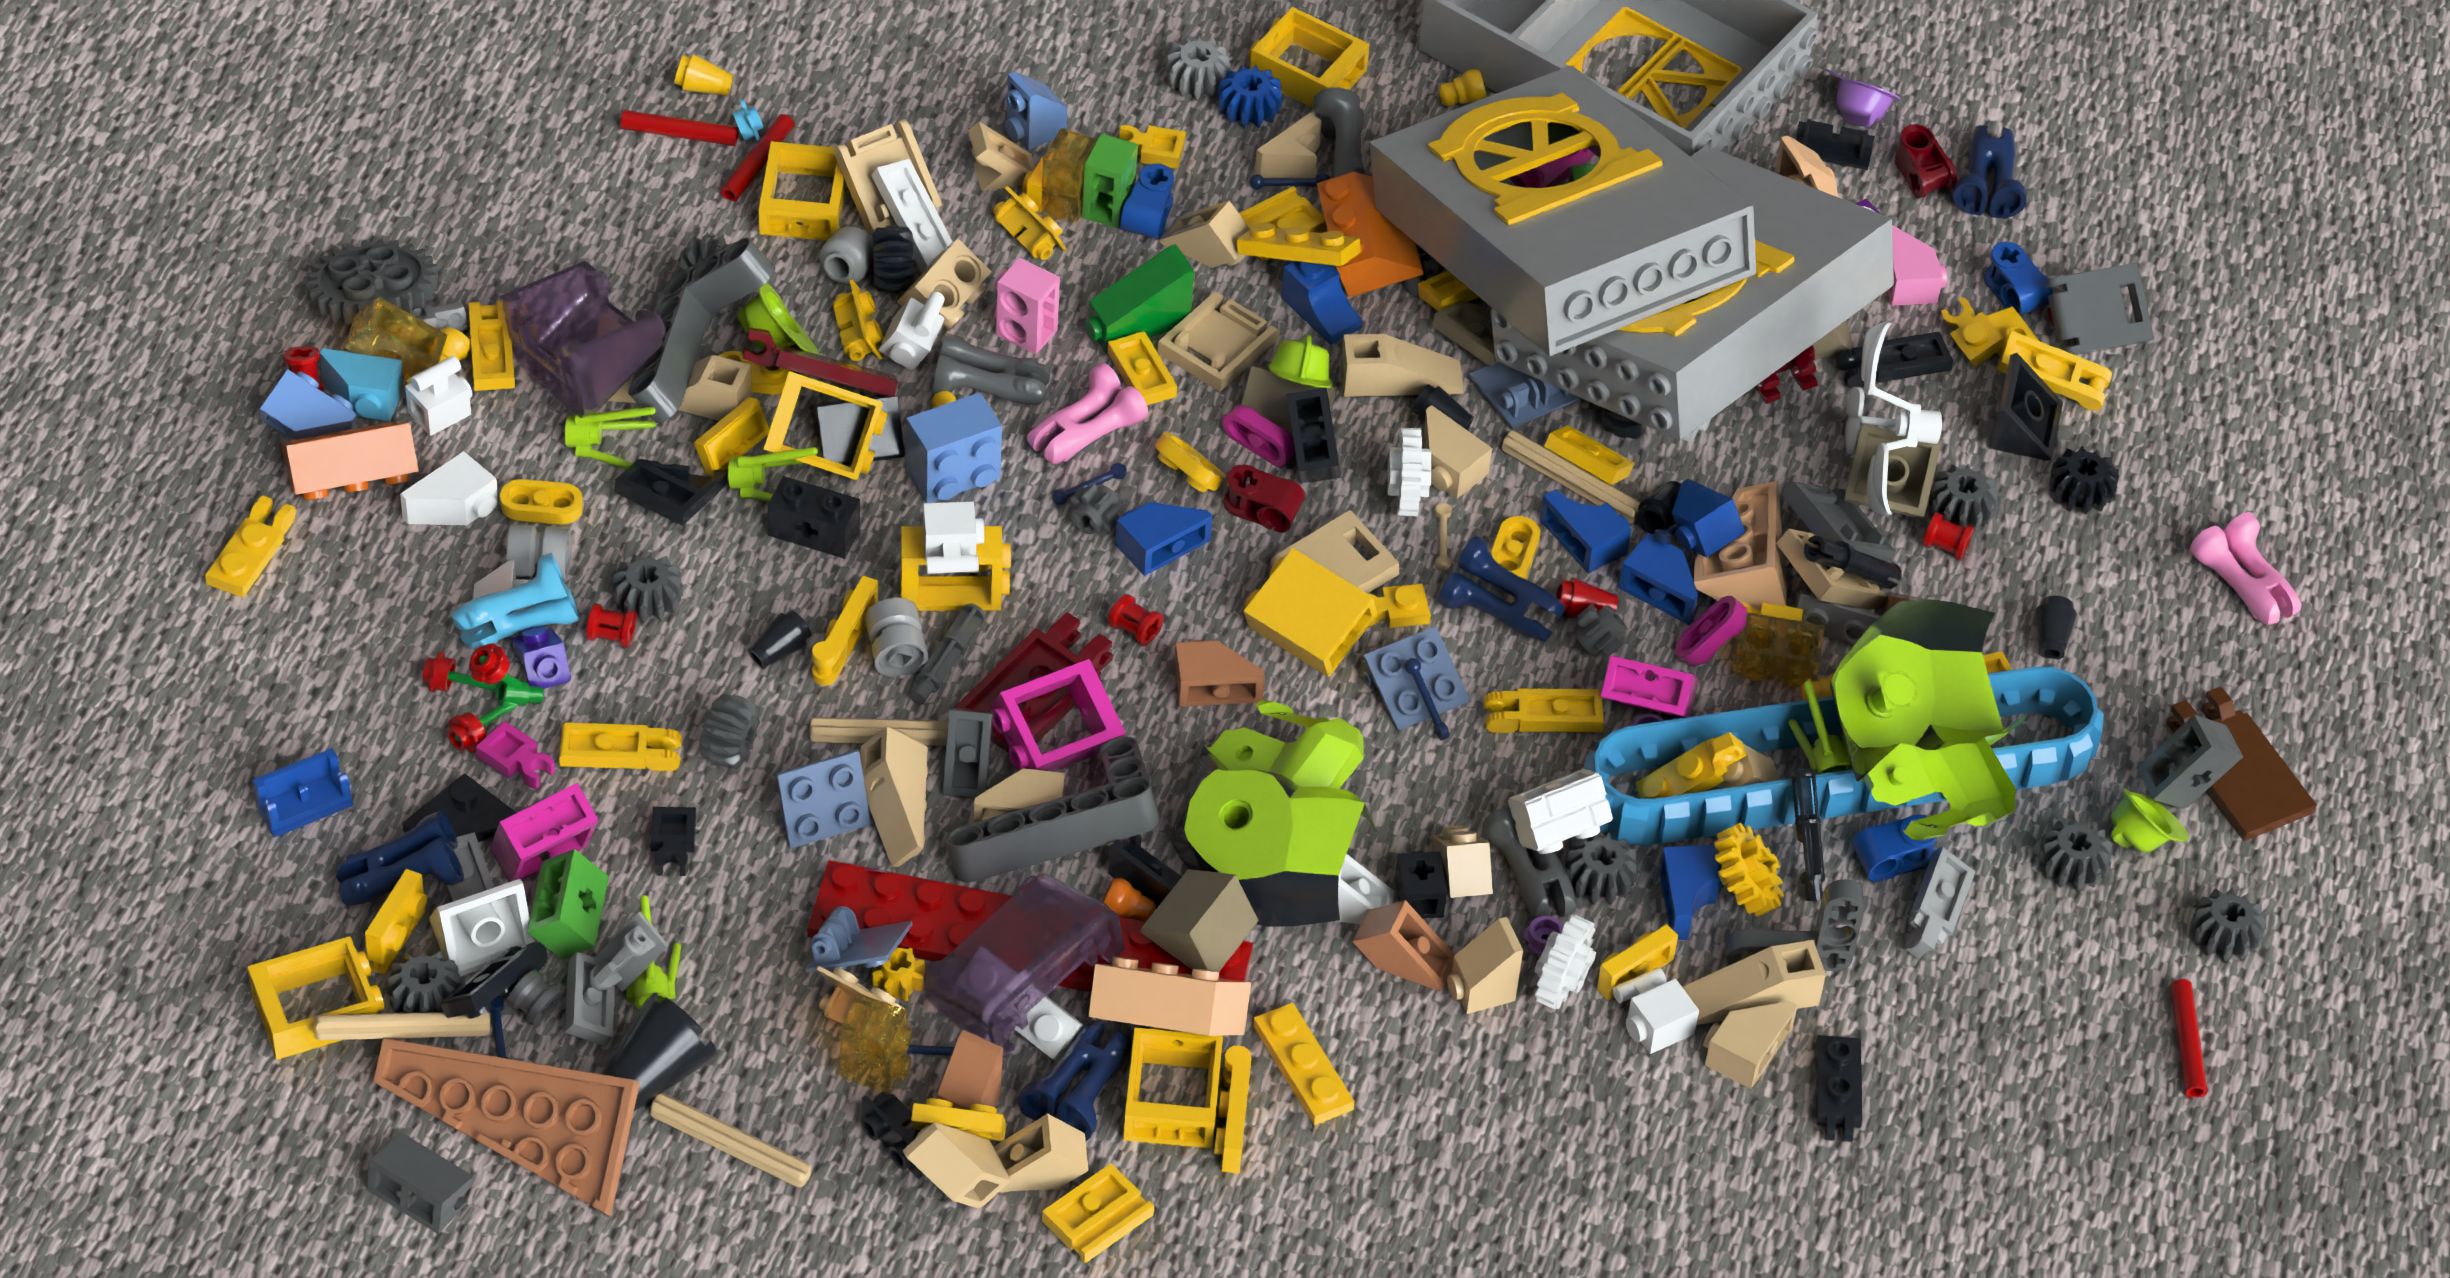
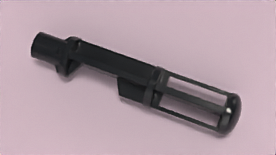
(1809, 832)

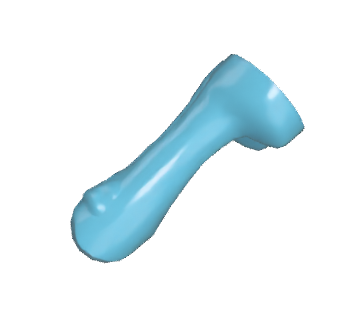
(490, 616)

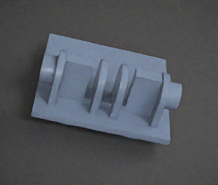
(1518, 395)
(1398, 687)
(823, 799)
(844, 944)

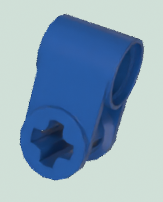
(1149, 202)
(2016, 279)
(1889, 851)

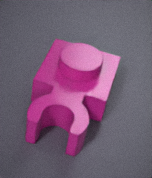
(513, 751)

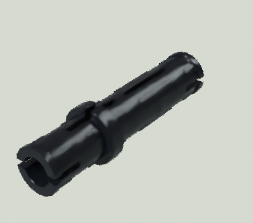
(1852, 562)

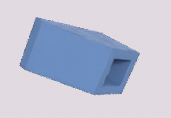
(1033, 111)
(303, 410)

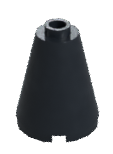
(659, 1049)

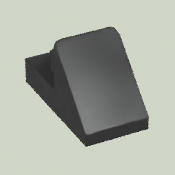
(967, 752)

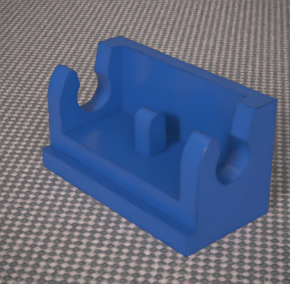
(302, 793)

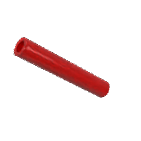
(679, 128)
(756, 158)
(2188, 1038)

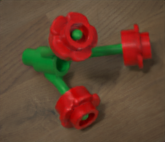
(489, 672)

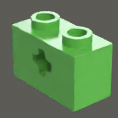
(1109, 179)
(568, 904)

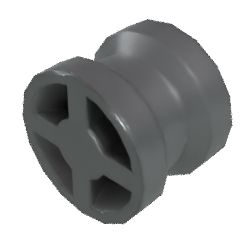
(534, 997)

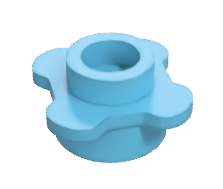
(748, 121)

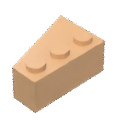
(1168, 998)

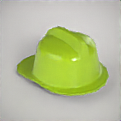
(770, 313)
(1302, 362)
(2144, 823)

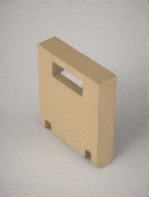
(874, 151)
(1224, 339)
(1334, 550)
(1829, 584)

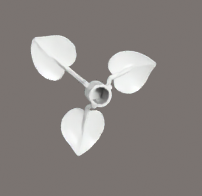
(1913, 424)

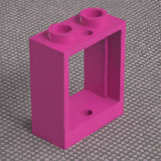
(1631, 685)
(1091, 702)
(549, 826)

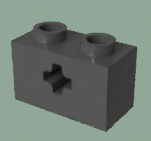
(2189, 762)

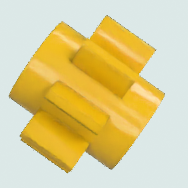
(900, 974)

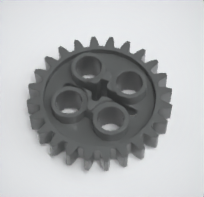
(363, 273)

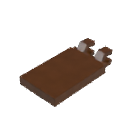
(2259, 788)

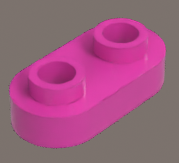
(1259, 435)
(1711, 631)

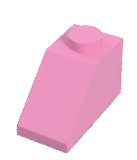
(1915, 271)

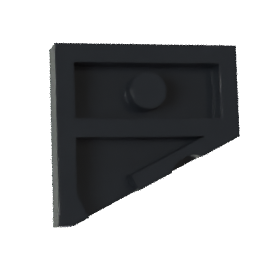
(668, 488)
(467, 807)

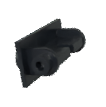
(1848, 148)
(886, 1121)

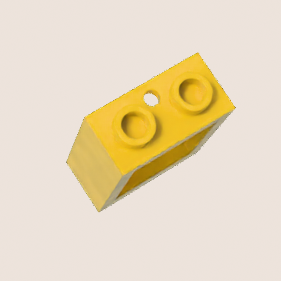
(1319, 37)
(781, 216)
(873, 425)
(953, 592)
(302, 969)
(1171, 1122)

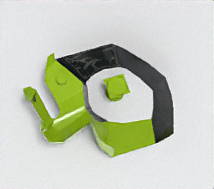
(1925, 714)
(1276, 815)

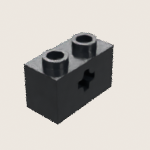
(1313, 435)
(814, 517)

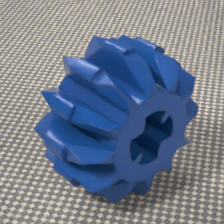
(1250, 96)

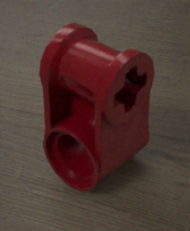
(1923, 161)
(1265, 500)

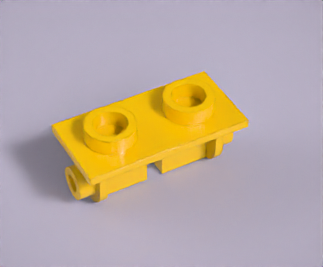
(1020, 213)
(864, 332)

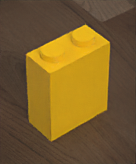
(1310, 611)

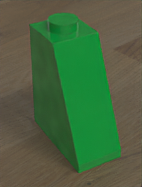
(1144, 300)

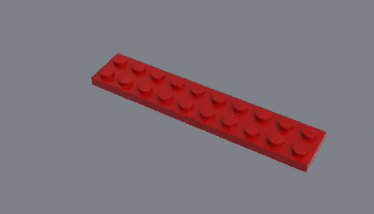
(950, 913)

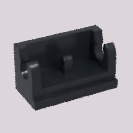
(1141, 869)

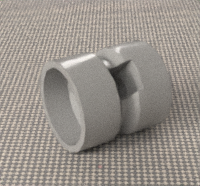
(528, 545)
(896, 637)

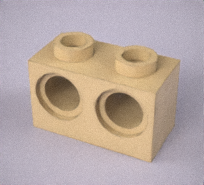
(942, 278)

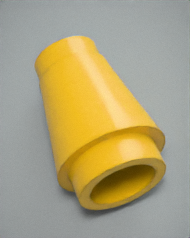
(702, 76)

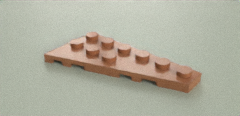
(540, 1116)

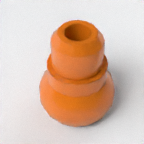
(1128, 901)

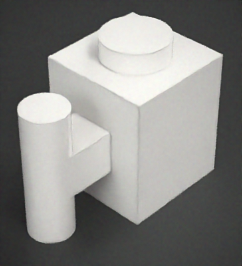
(913, 331)
(438, 396)
(951, 537)
(1658, 1010)

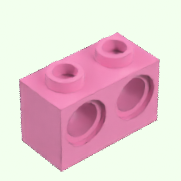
(1027, 305)

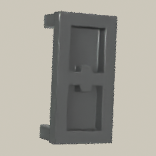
(418, 1182)

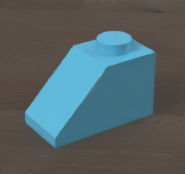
(365, 381)

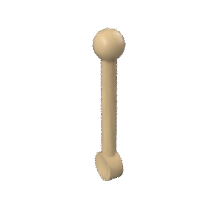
(1443, 512)

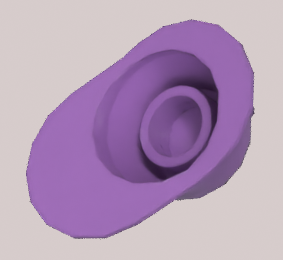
(1861, 102)

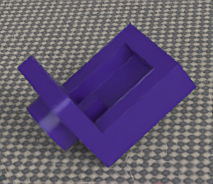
(542, 657)

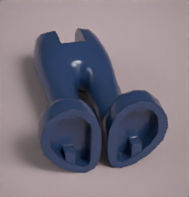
(1971, 189)
(1463, 591)
(422, 849)
(1077, 1107)

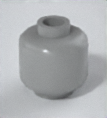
(847, 255)

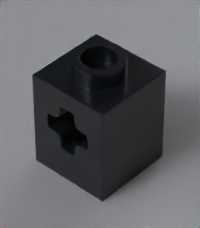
(1422, 877)

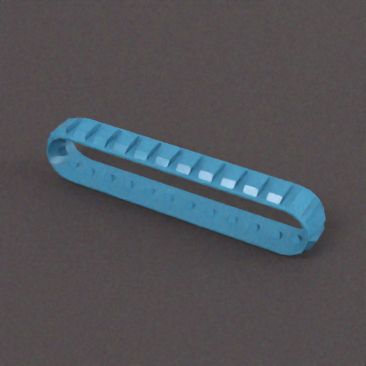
(1838, 793)

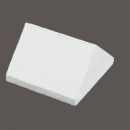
(482, 926)

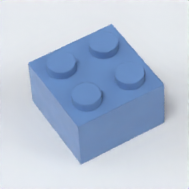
(953, 448)

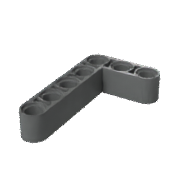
(685, 311)
(1063, 824)

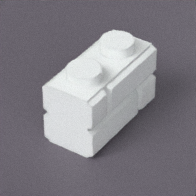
(1560, 810)

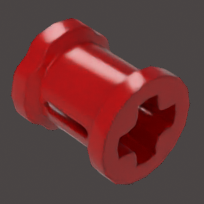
(304, 360)
(1948, 536)
(1125, 614)
(599, 617)

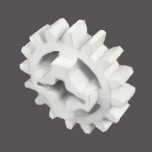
(1409, 472)
(1565, 962)

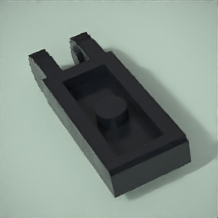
(1899, 359)
(494, 980)

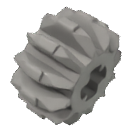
(1197, 66)

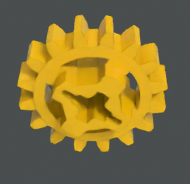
(1748, 869)

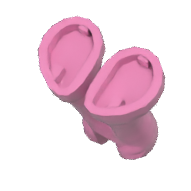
(1065, 433)
(2267, 590)

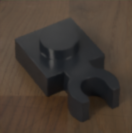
(672, 836)

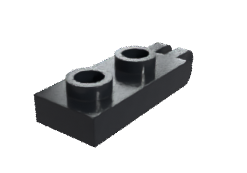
(1838, 1085)

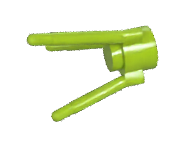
(587, 431)
(749, 471)
(1829, 751)
(653, 978)

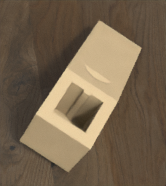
(1394, 367)
(896, 791)
(1765, 978)

